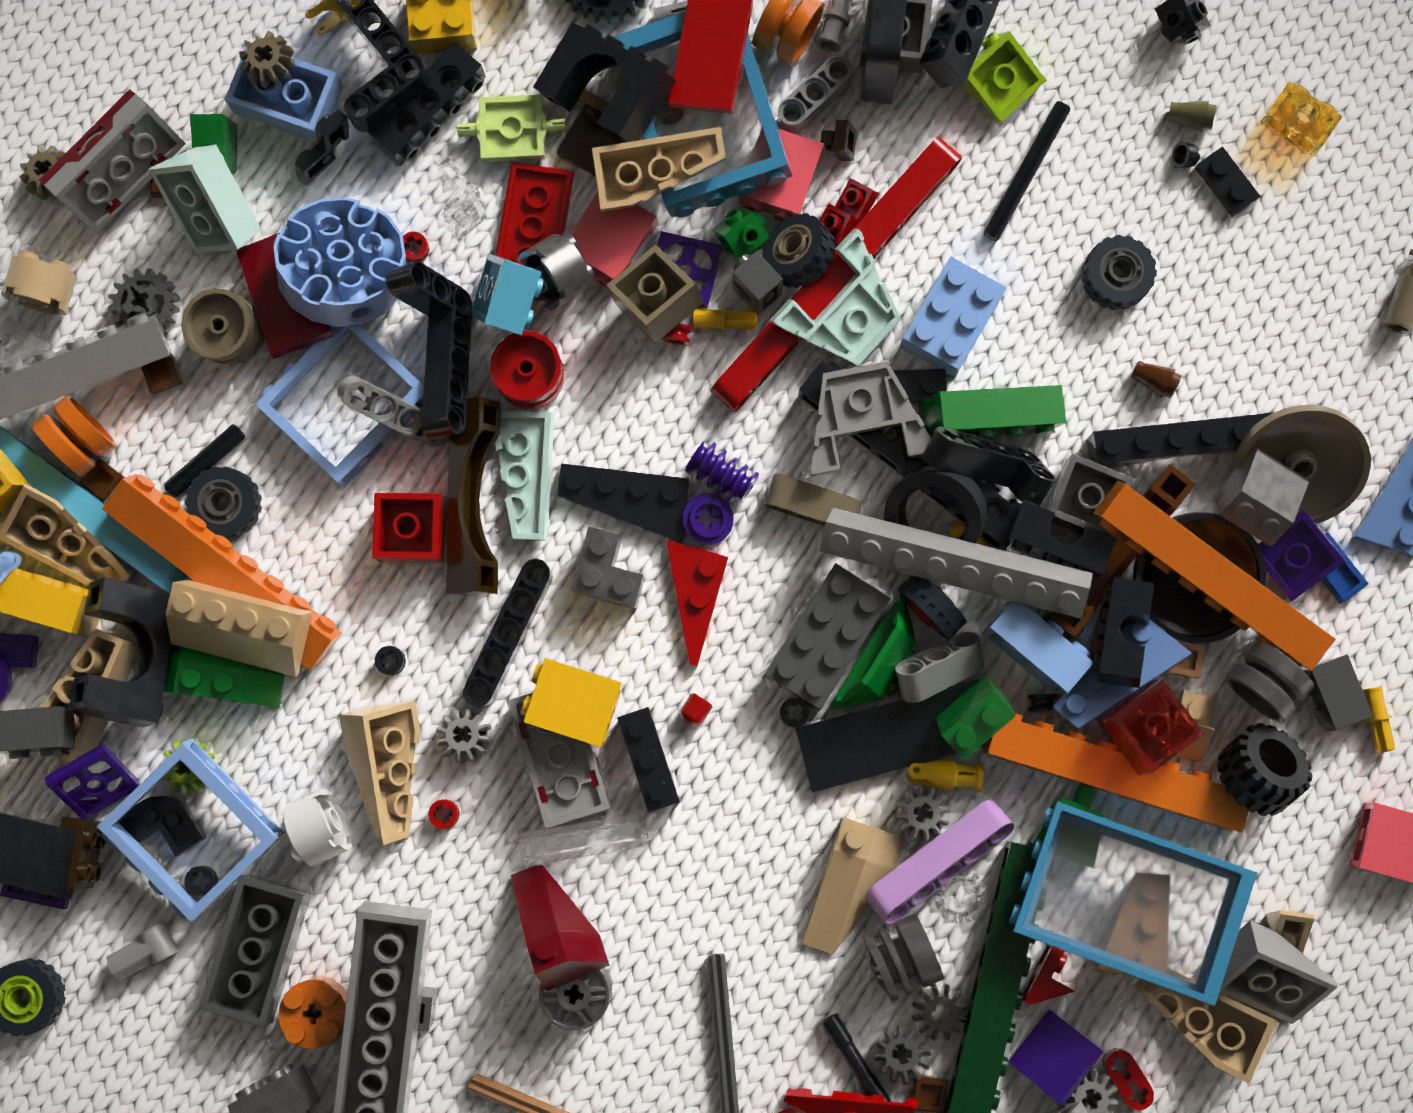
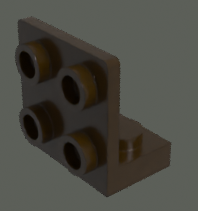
(586, 133)
(84, 867)

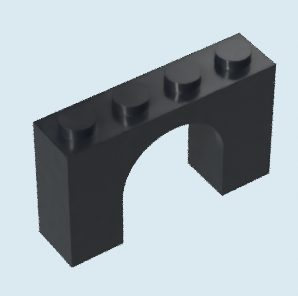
(586, 53)
(144, 614)

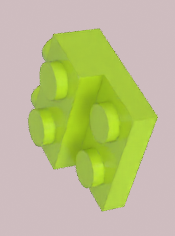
(1002, 75)

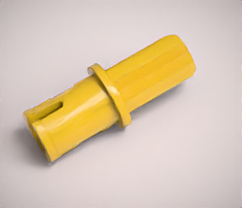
(724, 319)
(1380, 722)

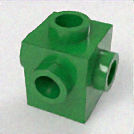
(741, 232)

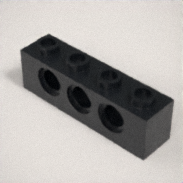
(957, 40)
(451, 64)

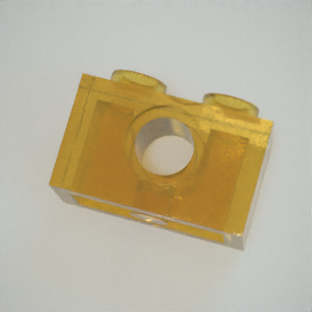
(1284, 121)

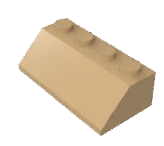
(237, 626)

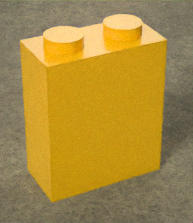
(572, 702)

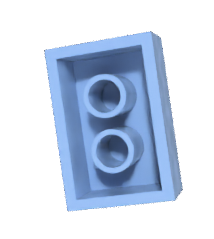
(293, 105)
(952, 316)
(1039, 647)

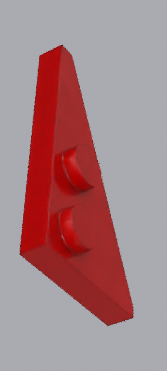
(697, 586)
(845, 1102)

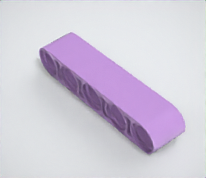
(939, 861)

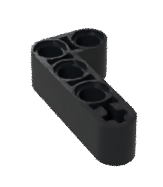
(990, 462)

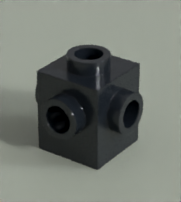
(1182, 20)

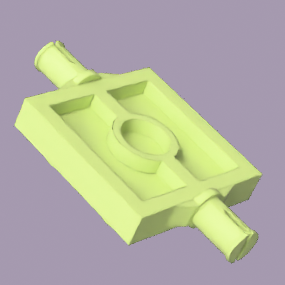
(511, 128)

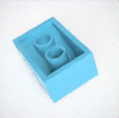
(506, 294)

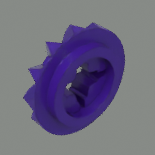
(718, 508)

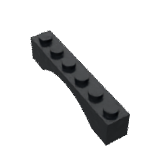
(1171, 440)

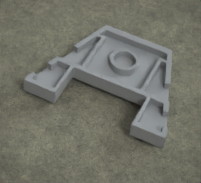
(861, 402)

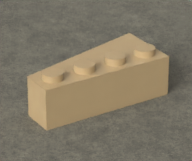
(102, 656)

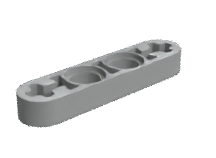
(393, 413)

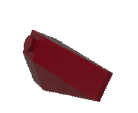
(555, 930)

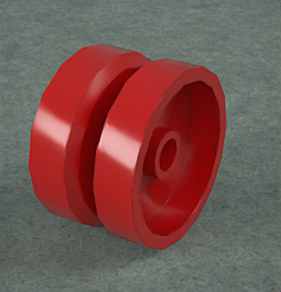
(533, 388)

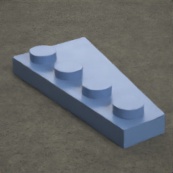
(1391, 515)
(1092, 699)

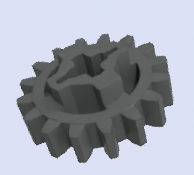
(154, 297)

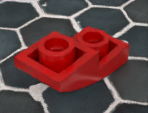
(849, 210)

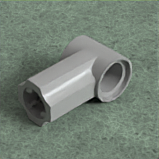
(149, 949)

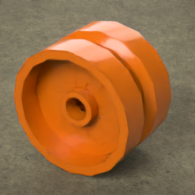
(788, 27)
(70, 440)

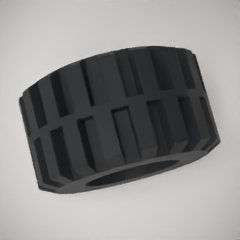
(1264, 769)

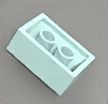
(205, 200)

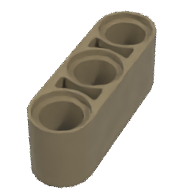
(807, 500)

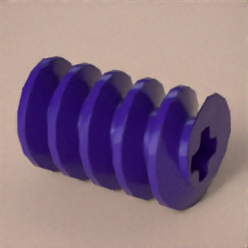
(721, 472)

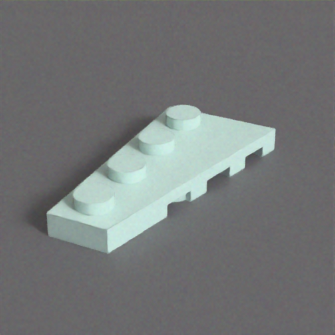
(525, 469)

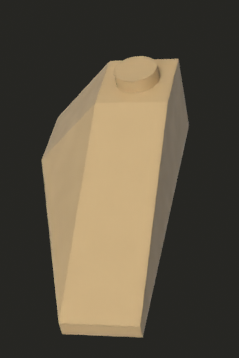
(53, 536)
(381, 754)
(1226, 1034)

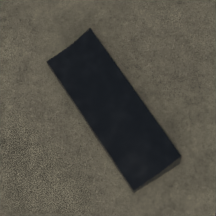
(875, 740)

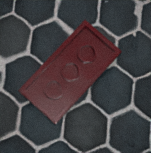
(281, 325)

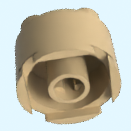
(39, 283)

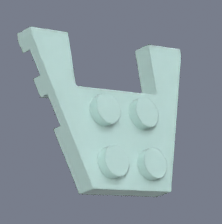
(855, 317)

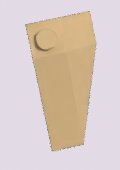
(647, 167)
(855, 864)

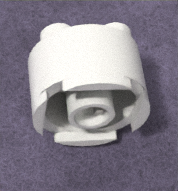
(315, 828)

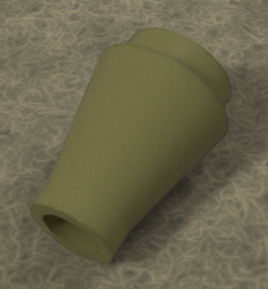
(1194, 114)

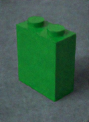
(975, 717)

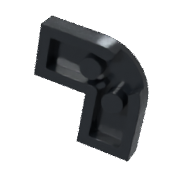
(329, 134)
(167, 816)

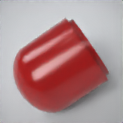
(695, 710)

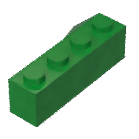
(996, 411)

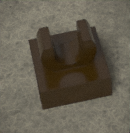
(841, 141)

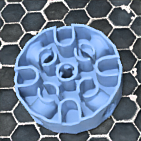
(337, 261)

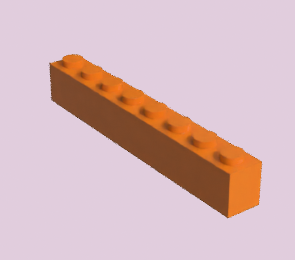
(208, 556)
(1213, 575)
(1110, 772)

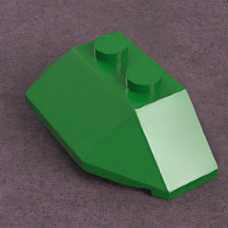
(875, 668)
(221, 678)

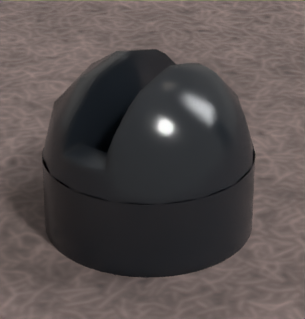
(1187, 150)

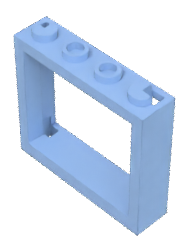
(374, 440)
(227, 791)

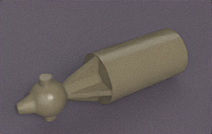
(1400, 313)

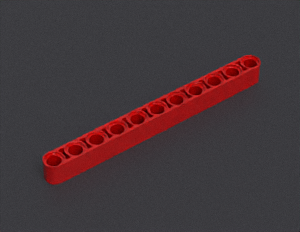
(878, 229)

